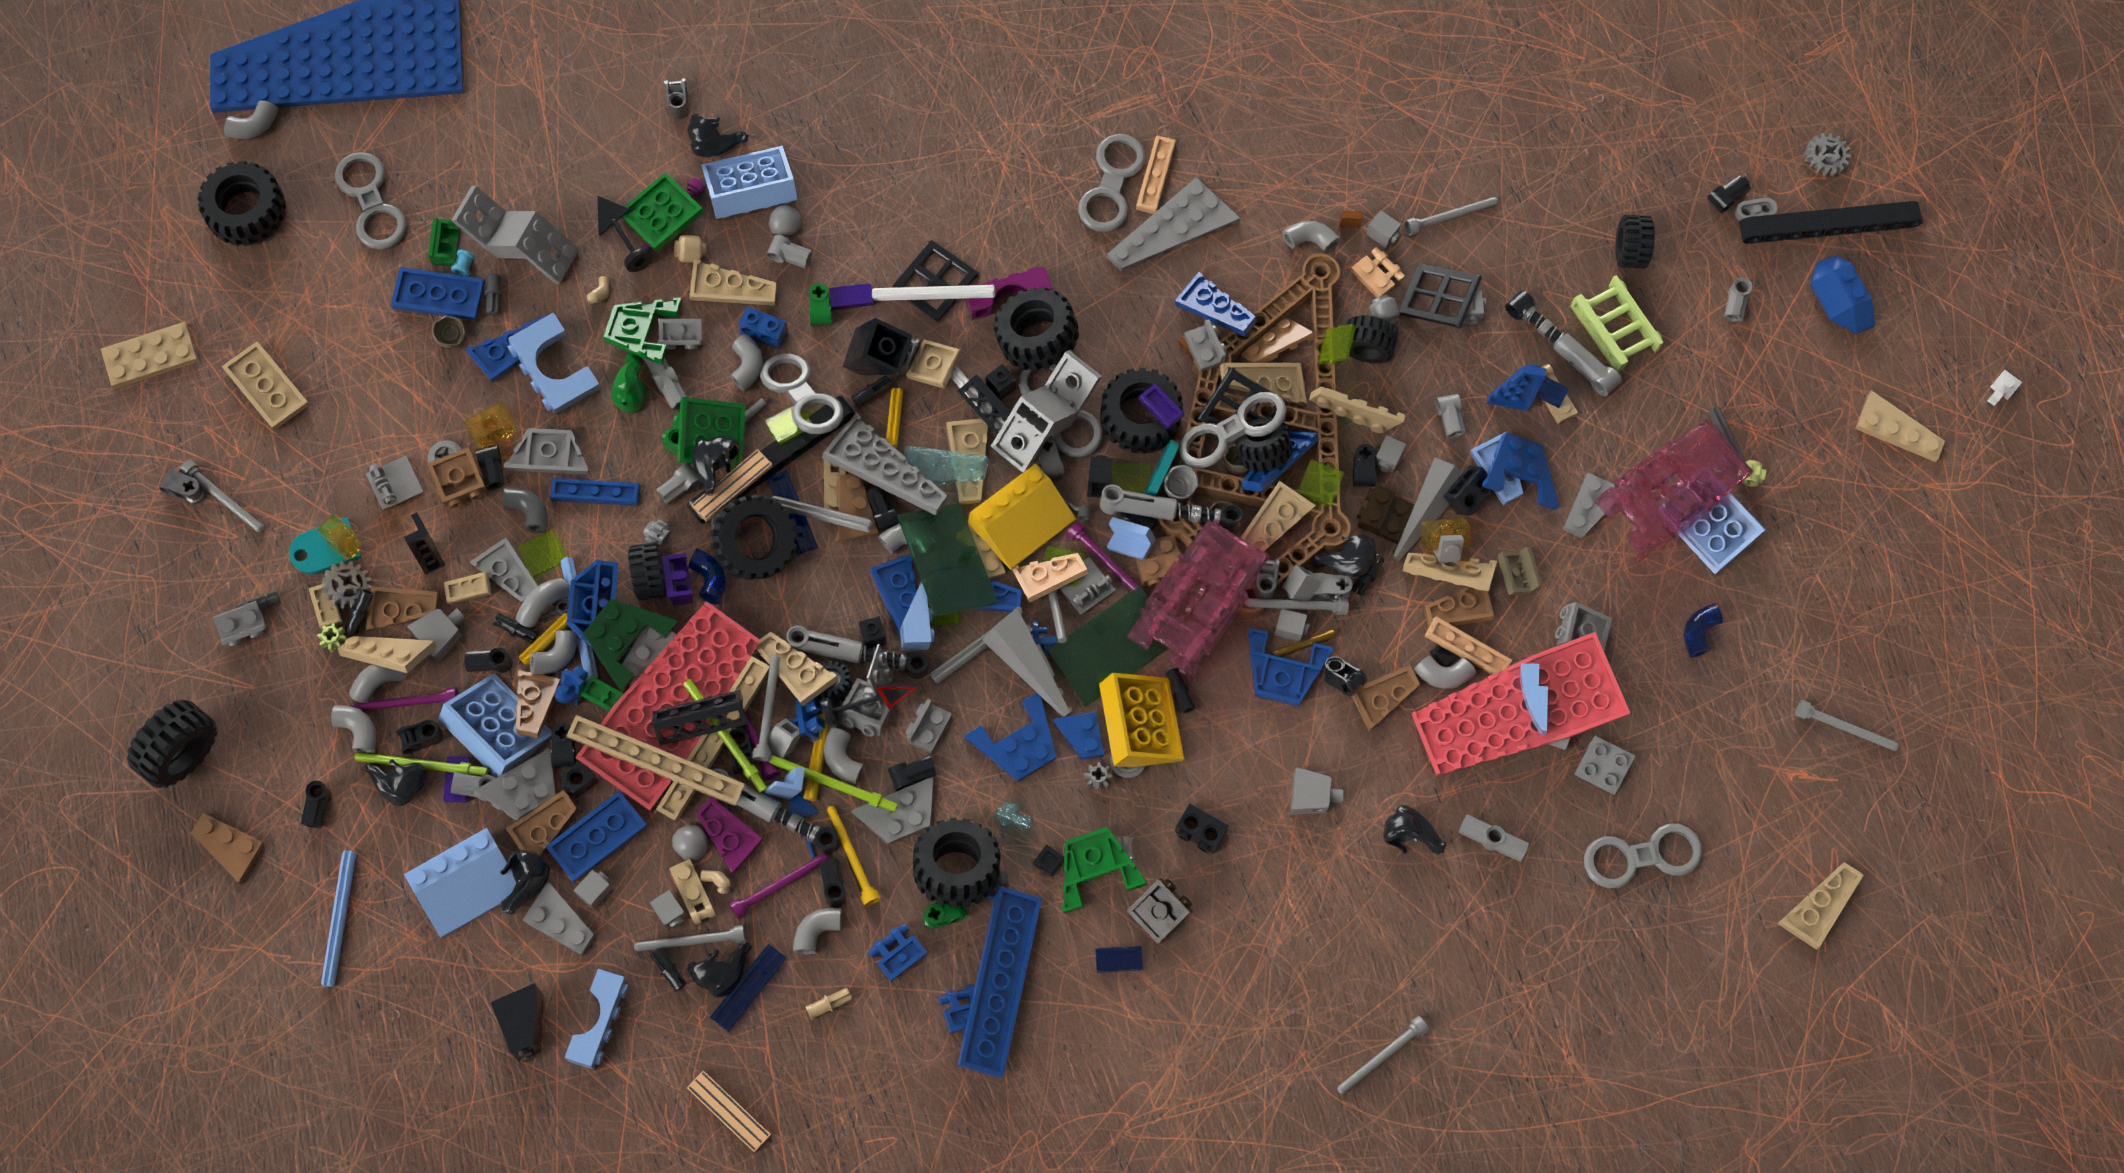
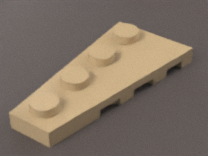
(1892, 425)
(1459, 573)
(798, 672)

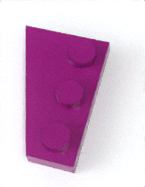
(728, 833)

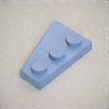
(1483, 457)

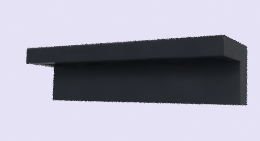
(989, 397)
(424, 547)
(697, 713)

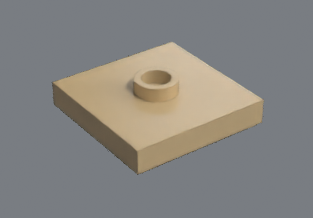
(934, 364)

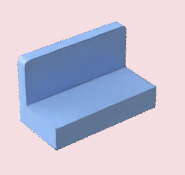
(1130, 539)
(790, 787)

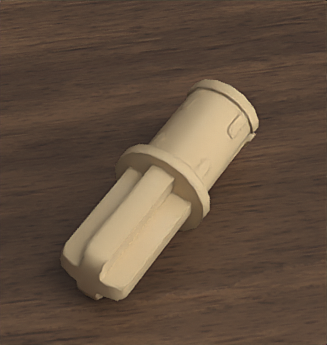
(828, 1003)

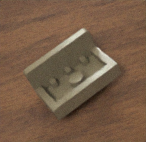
(1519, 571)

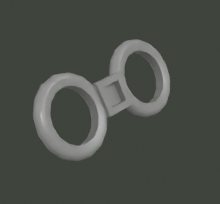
(1111, 182)
(370, 200)
(801, 393)
(1083, 415)
(1232, 429)
(1642, 855)

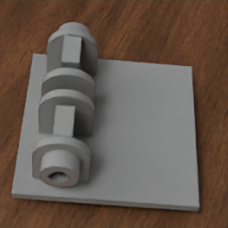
(394, 482)
(1089, 589)
(878, 674)
(1604, 764)

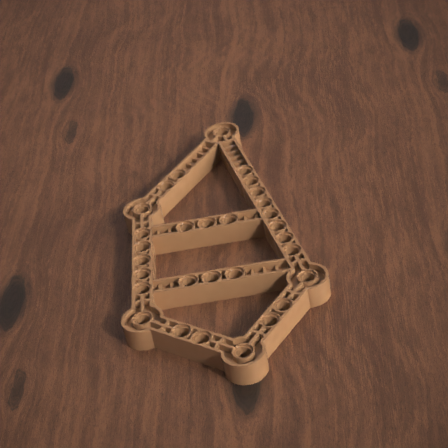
(1211, 483)

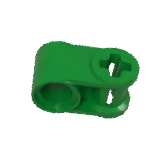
(820, 307)
(945, 915)

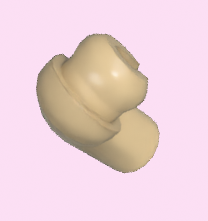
(600, 293)
(718, 878)

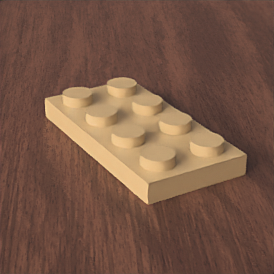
(149, 355)
(265, 385)

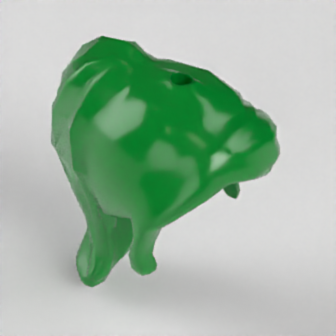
(627, 388)

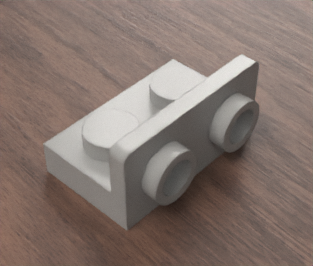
(1205, 346)
(240, 623)
(928, 727)

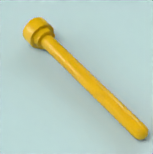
(869, 895)

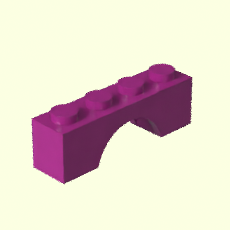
(1015, 282)

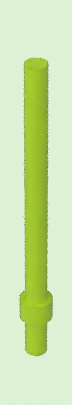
(463, 768)
(750, 771)
(874, 799)

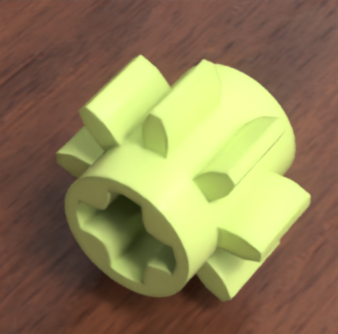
(1757, 476)
(328, 633)

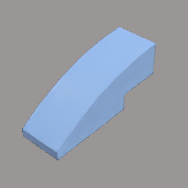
(1534, 696)

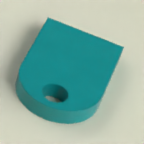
(1161, 468)
(319, 554)

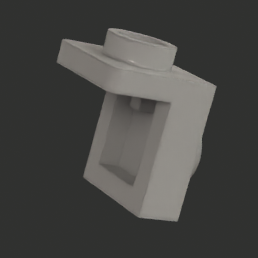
(1477, 310)
(1449, 548)

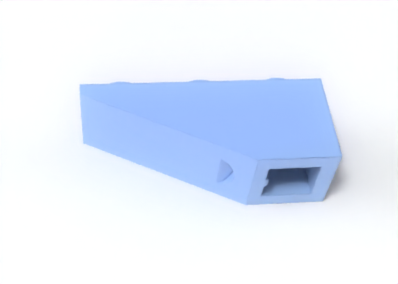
(916, 626)

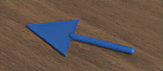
(802, 808)

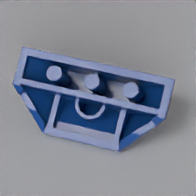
(1843, 294)
(590, 594)

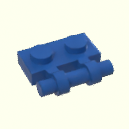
(902, 957)
(957, 1015)

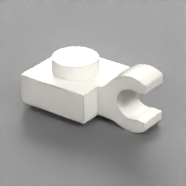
(2004, 386)

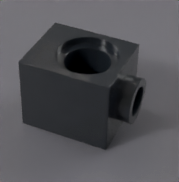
(1001, 382)
(872, 632)
(588, 781)

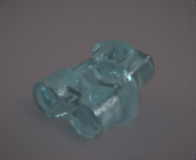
(1009, 815)

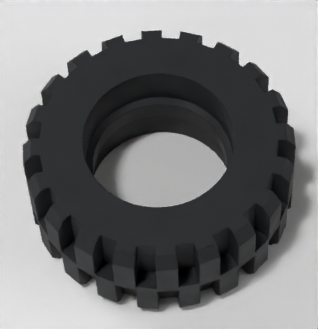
(235, 180)
(1027, 309)
(1122, 429)
(783, 537)
(172, 743)
(956, 837)

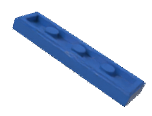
(595, 491)

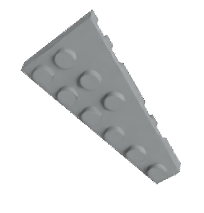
(1178, 222)

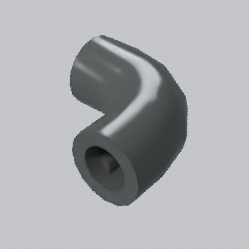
(530, 504)

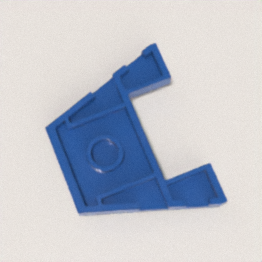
(1523, 461)
(1280, 677)
(1022, 750)

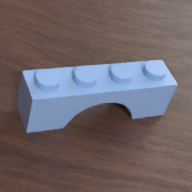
(587, 1047)

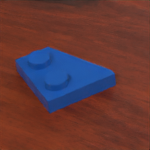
(1082, 734)

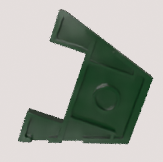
(616, 631)

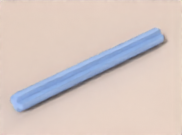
(585, 650)
(338, 918)

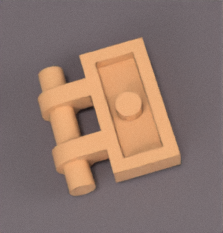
(1373, 277)

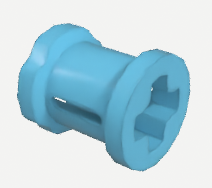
(463, 263)

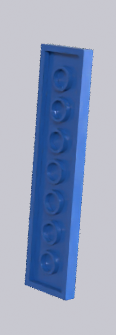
(999, 982)

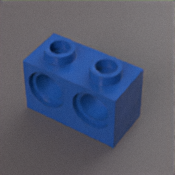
(763, 327)

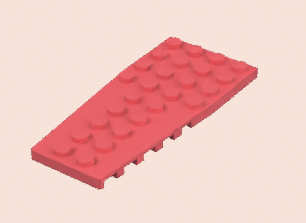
(708, 652)
(1492, 717)

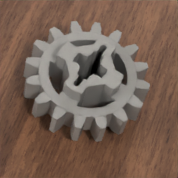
(1829, 154)
(342, 576)

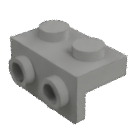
(680, 332)

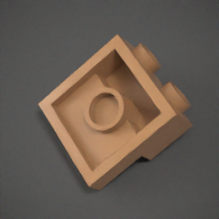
(457, 478)
(1158, 561)

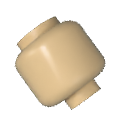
(689, 248)

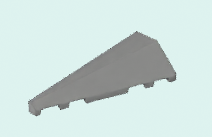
(1429, 504)
(1017, 648)

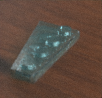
(946, 466)

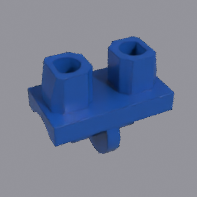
(1046, 642)
(571, 686)
(807, 720)

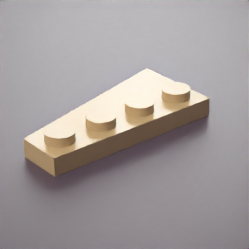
(721, 285)
(1280, 378)
(1357, 410)
(968, 438)
(1276, 516)
(387, 652)
(1820, 909)

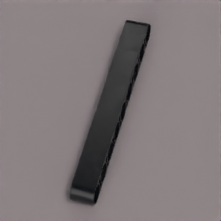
(1830, 222)
(783, 454)

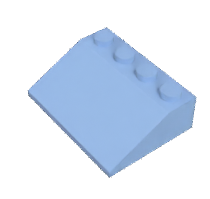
(749, 182)
(1723, 533)
(486, 725)
(462, 882)

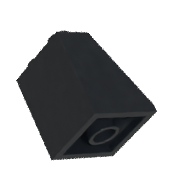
(877, 349)
(521, 1021)

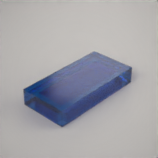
(1552, 392)
(1118, 959)

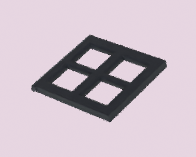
(1447, 275)
(935, 280)
(1218, 395)

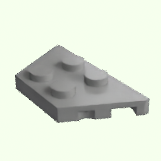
(547, 453)
(522, 787)
(910, 817)

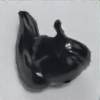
(706, 138)
(711, 456)
(1353, 559)
(400, 785)
(1409, 825)
(529, 874)
(720, 976)

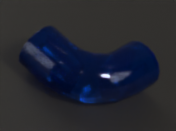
(712, 573)
(1696, 629)

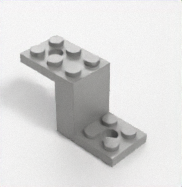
(515, 234)
(1046, 411)

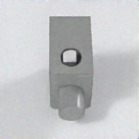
(440, 629)
(1312, 793)

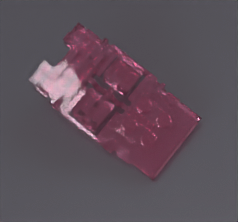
(1705, 466)

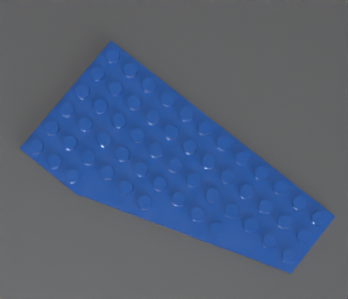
(344, 57)

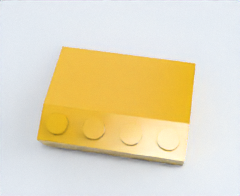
(1021, 516)
(1140, 720)

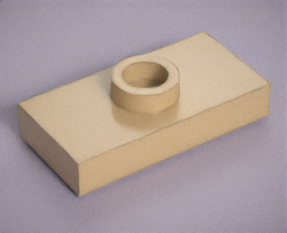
(467, 588)
(324, 610)

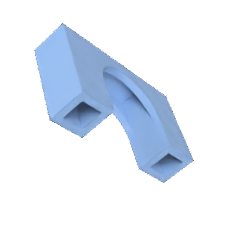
(557, 393)

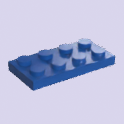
(438, 293)
(596, 836)

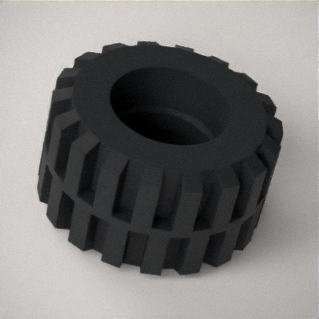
(1635, 241)
(1372, 339)
(1264, 451)
(647, 571)

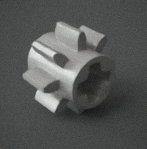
(657, 532)
(1092, 776)

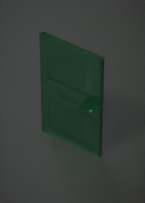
(947, 560)
(1104, 648)

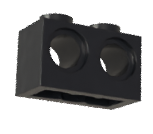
(1099, 475)
(1467, 491)
(1204, 823)

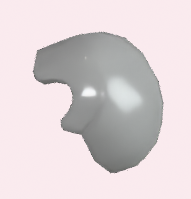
(785, 221)
(1180, 482)
(690, 842)

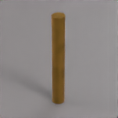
(1304, 643)

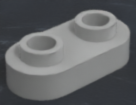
(1755, 207)

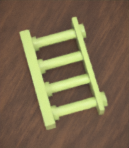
(1607, 341)

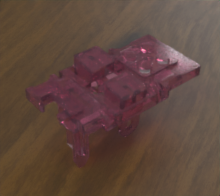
(1216, 562)

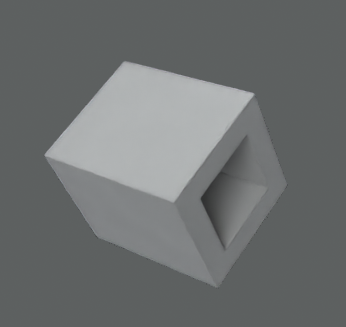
(1384, 229)
(1389, 454)
(1301, 584)
(1291, 625)
(783, 738)
(593, 888)
(668, 910)

